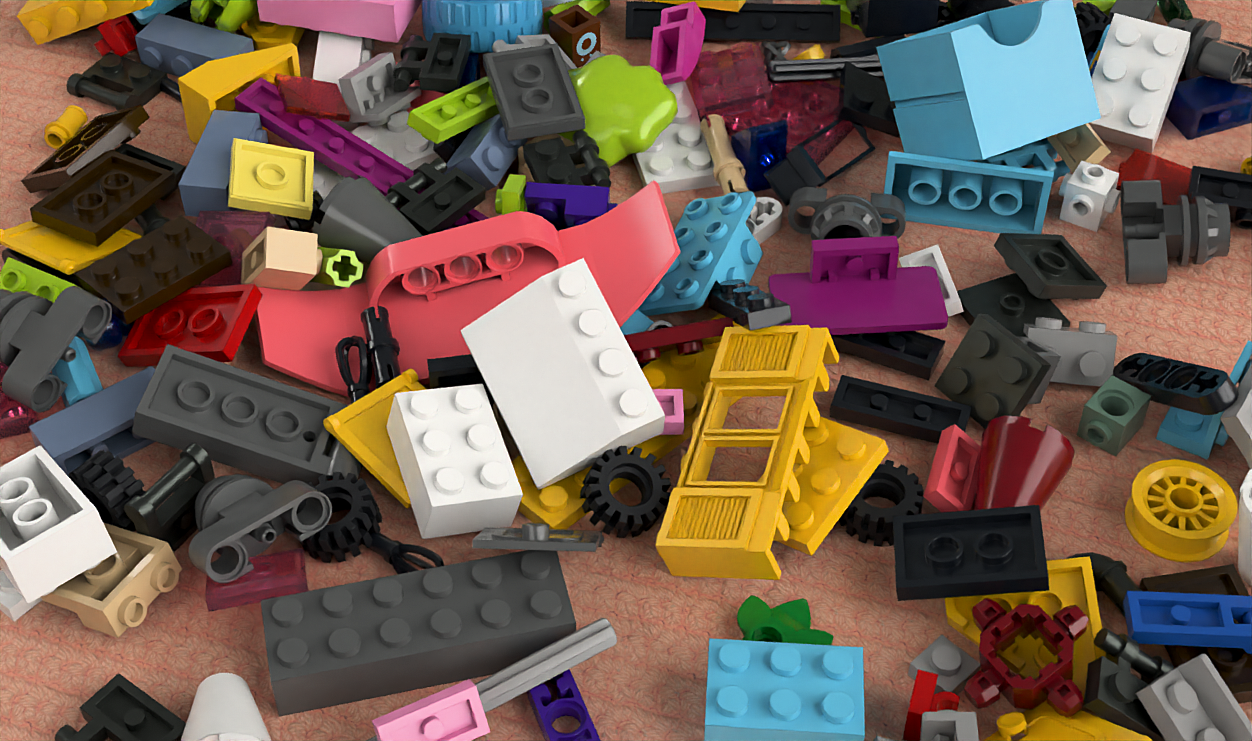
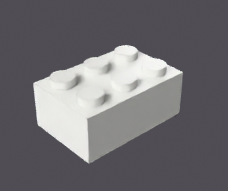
(1137, 80)
(453, 460)
(46, 526)

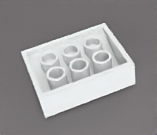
(563, 374)

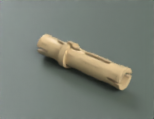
(728, 169)

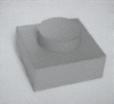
(949, 662)

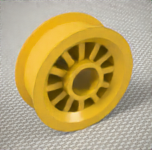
(1180, 510)

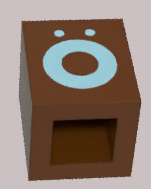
(576, 33)

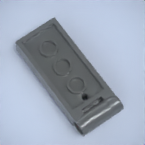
(241, 419)

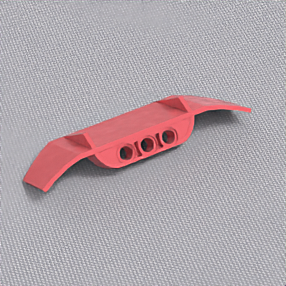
(457, 276)

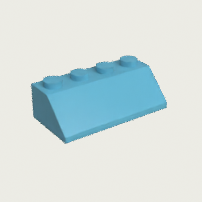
(968, 193)

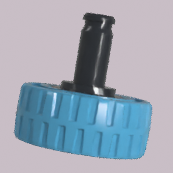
(483, 20)

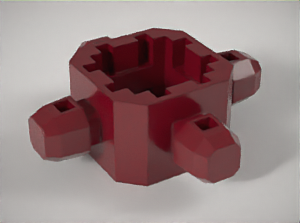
(1053, 681)

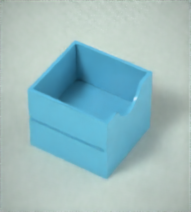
(990, 81)

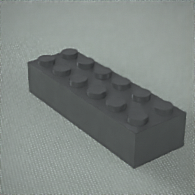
(413, 629)

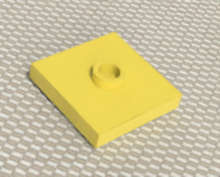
(271, 179)

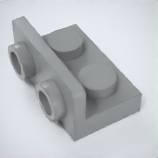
(1195, 705)

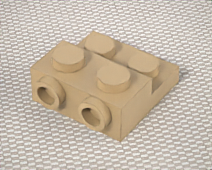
(122, 585)

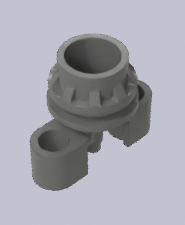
(1213, 55)
(845, 215)
(1164, 231)
(39, 334)
(243, 518)

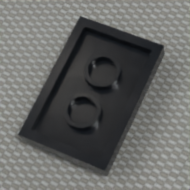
(969, 553)

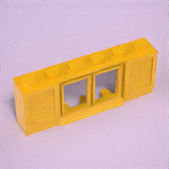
(730, 525)

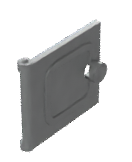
(538, 537)

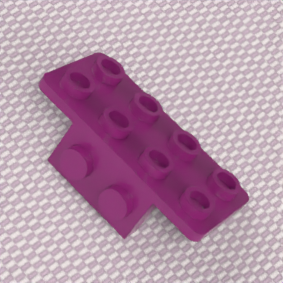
(861, 290)

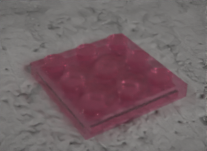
(806, 109)

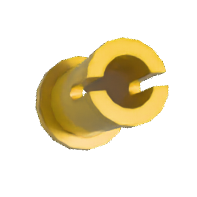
(65, 126)

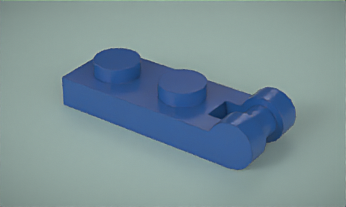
(1189, 619)

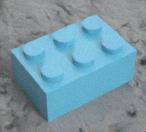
(783, 692)

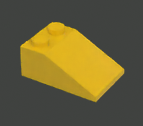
(221, 80)

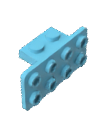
(712, 248)

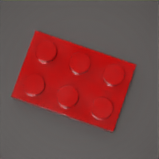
(198, 321)

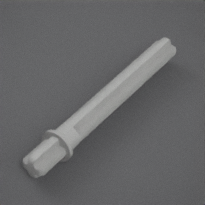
(544, 664)

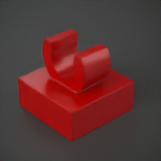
(118, 37)
(925, 700)

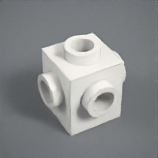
(1089, 195)

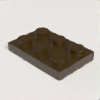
(85, 147)
(103, 197)
(154, 268)
(1231, 663)

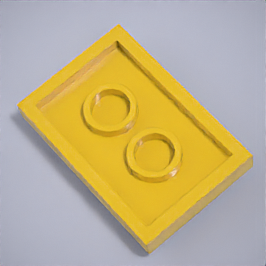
(836, 472)

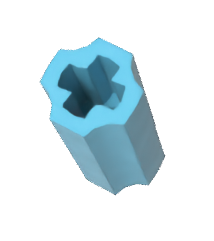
(77, 374)

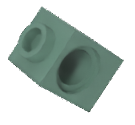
(1113, 415)

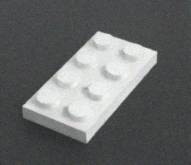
(680, 153)

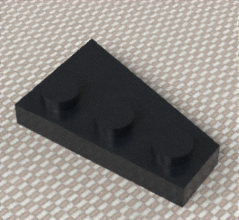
(866, 100)

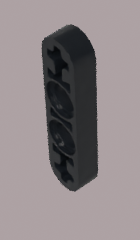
(1178, 383)

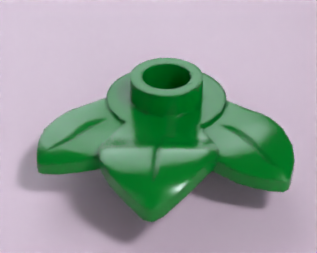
(782, 624)

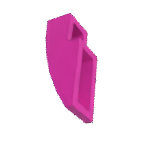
(677, 42)

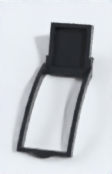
(801, 171)

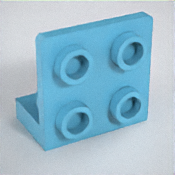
(1201, 432)

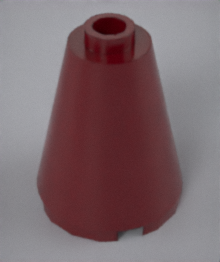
(1020, 463)

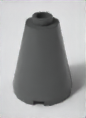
(361, 220)

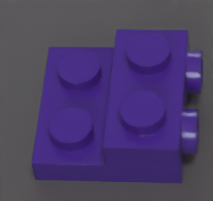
(567, 204)

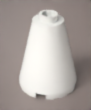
(224, 712)

